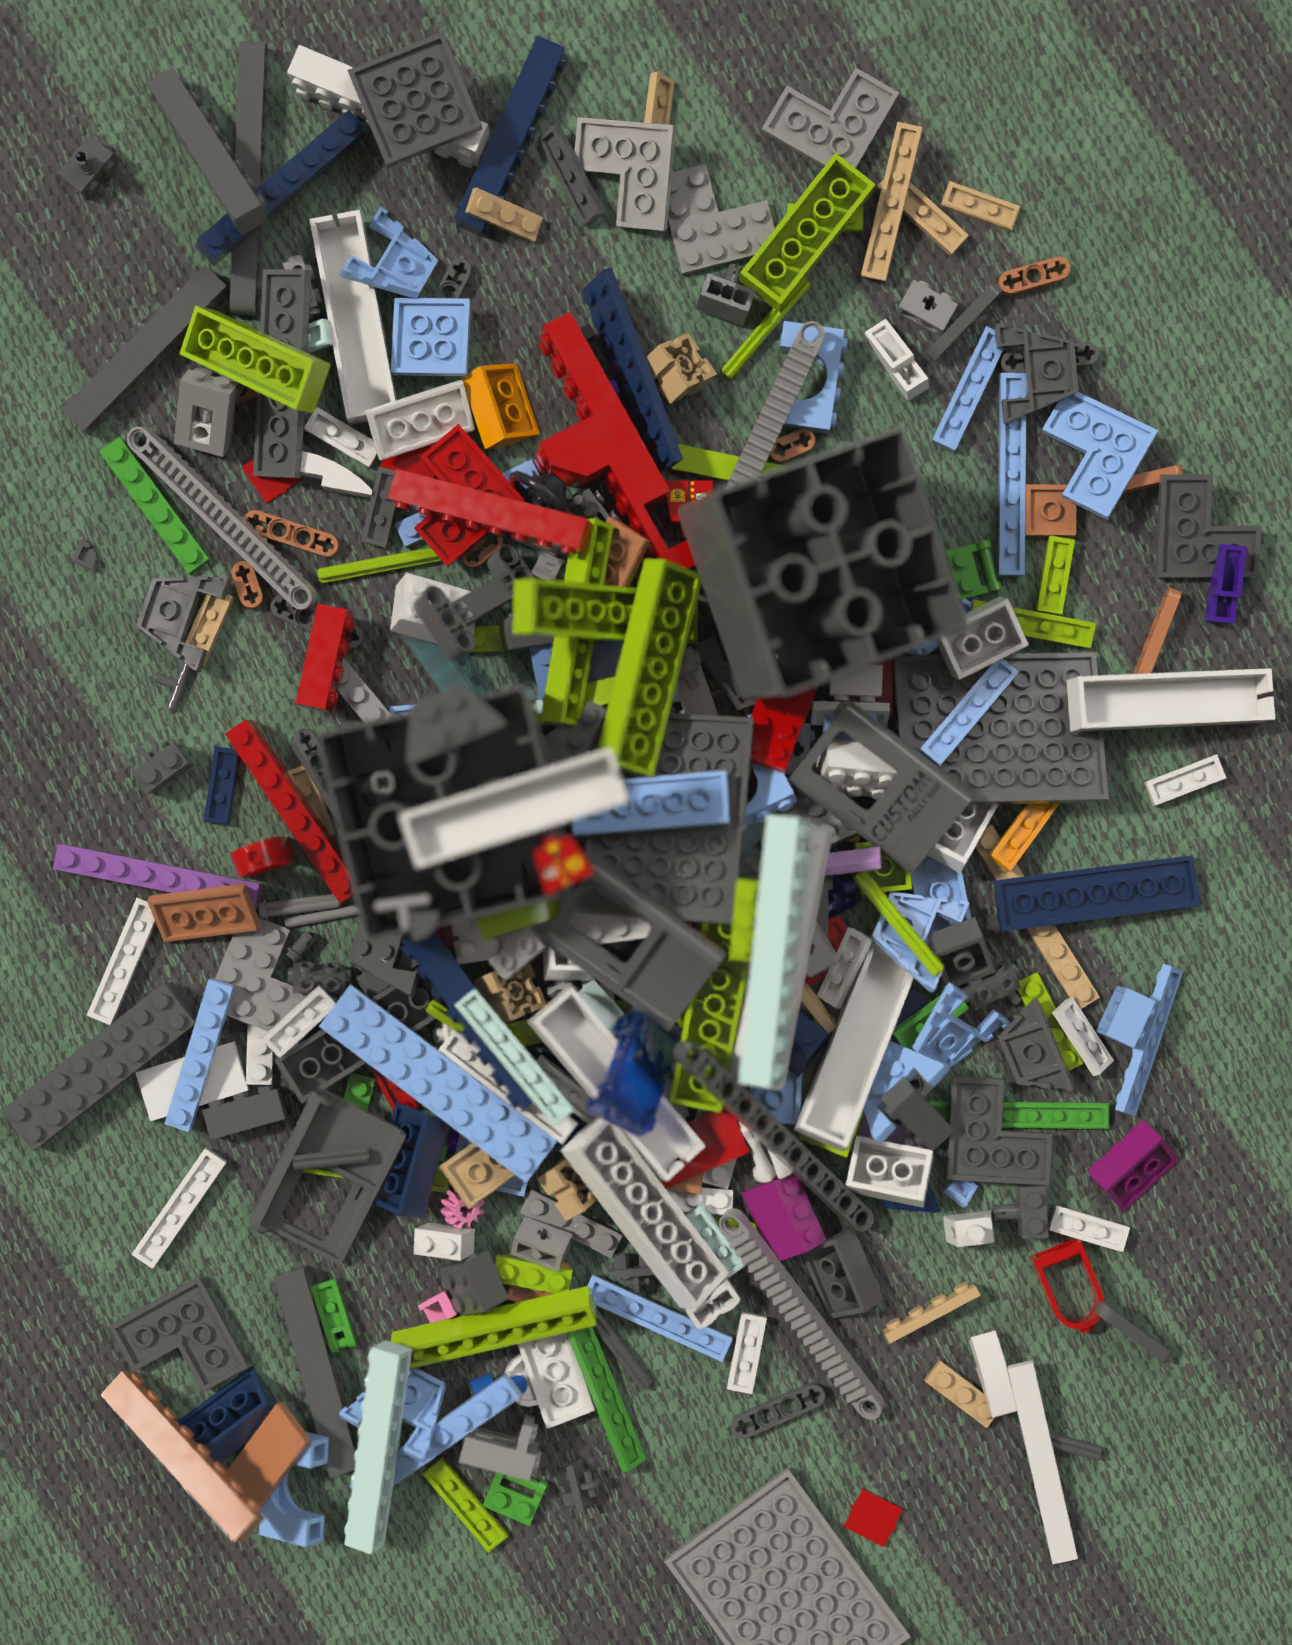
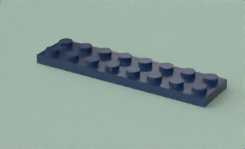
(631, 369)
(1096, 893)

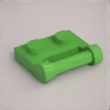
(965, 573)
(514, 1502)

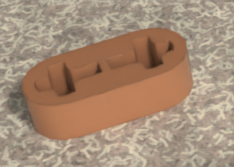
(789, 440)
(485, 554)
(241, 587)

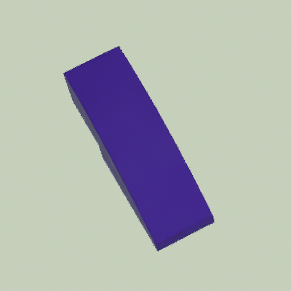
(1226, 584)

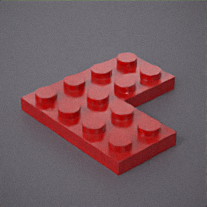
(463, 463)

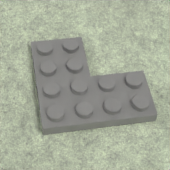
(843, 130)
(642, 158)
(710, 237)
(250, 967)

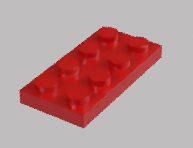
(779, 727)

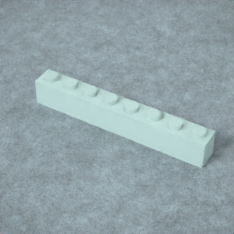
(377, 1446)

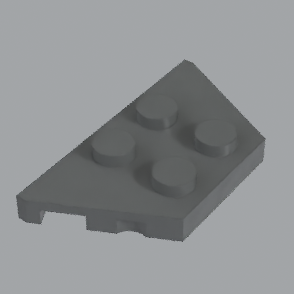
(448, 721)
(1034, 1050)

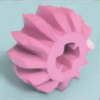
(459, 1215)

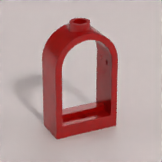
(262, 856)
(1056, 1255)

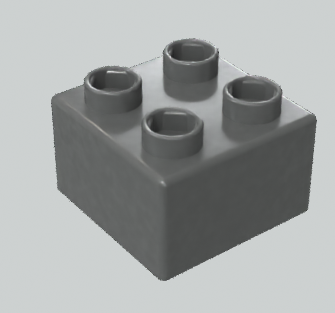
(822, 566)
(374, 838)

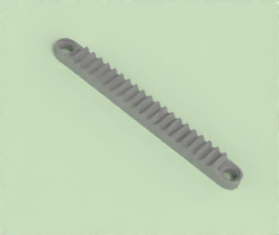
(777, 405)
(222, 517)
(801, 1314)

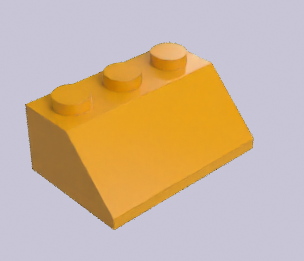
(500, 405)

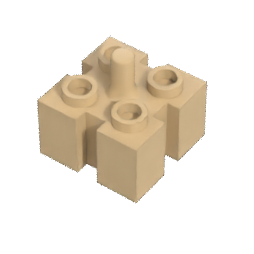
(679, 368)
(513, 996)
(568, 1188)

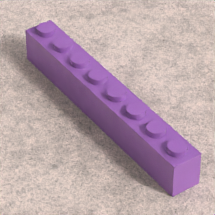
(144, 872)

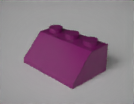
(1133, 1165)
(784, 1216)

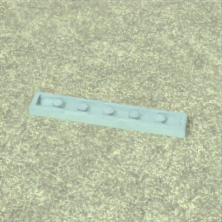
(514, 1057)

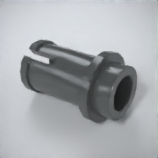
(301, 947)

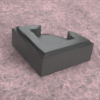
(86, 556)
(423, 923)

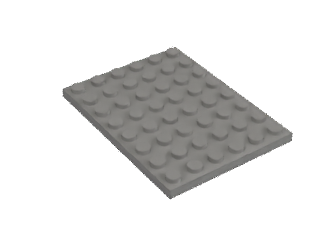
(782, 1576)

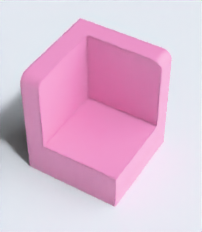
(438, 1307)

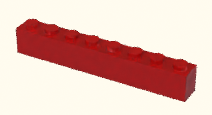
(491, 512)
(292, 807)

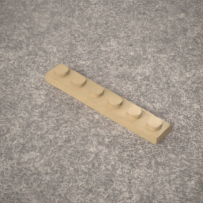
(891, 201)

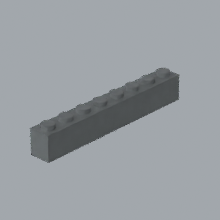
(207, 151)
(144, 352)
(316, 1367)

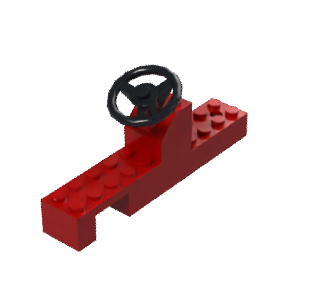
(596, 446)

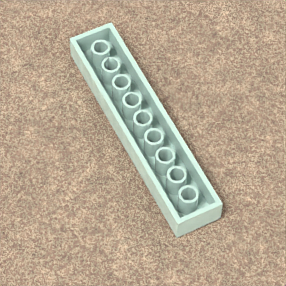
(775, 951)

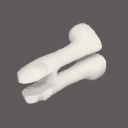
(764, 1169)

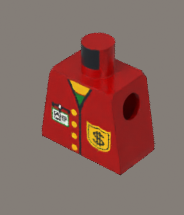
(684, 492)
(560, 860)

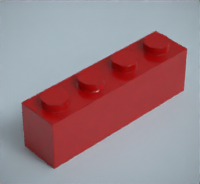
(324, 658)

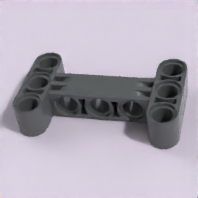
(506, 568)

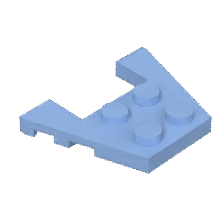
(401, 268)
(920, 915)
(949, 1038)
(895, 1064)
(420, 1410)

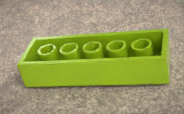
(806, 232)
(255, 359)

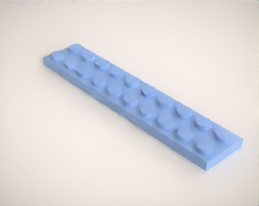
(438, 1083)

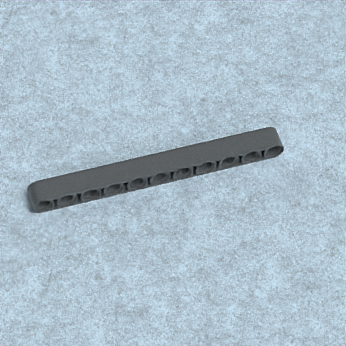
(250, 154)
(766, 1131)

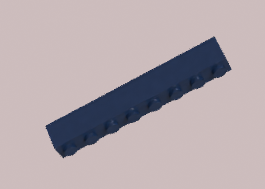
(514, 128)
(287, 183)
(451, 986)

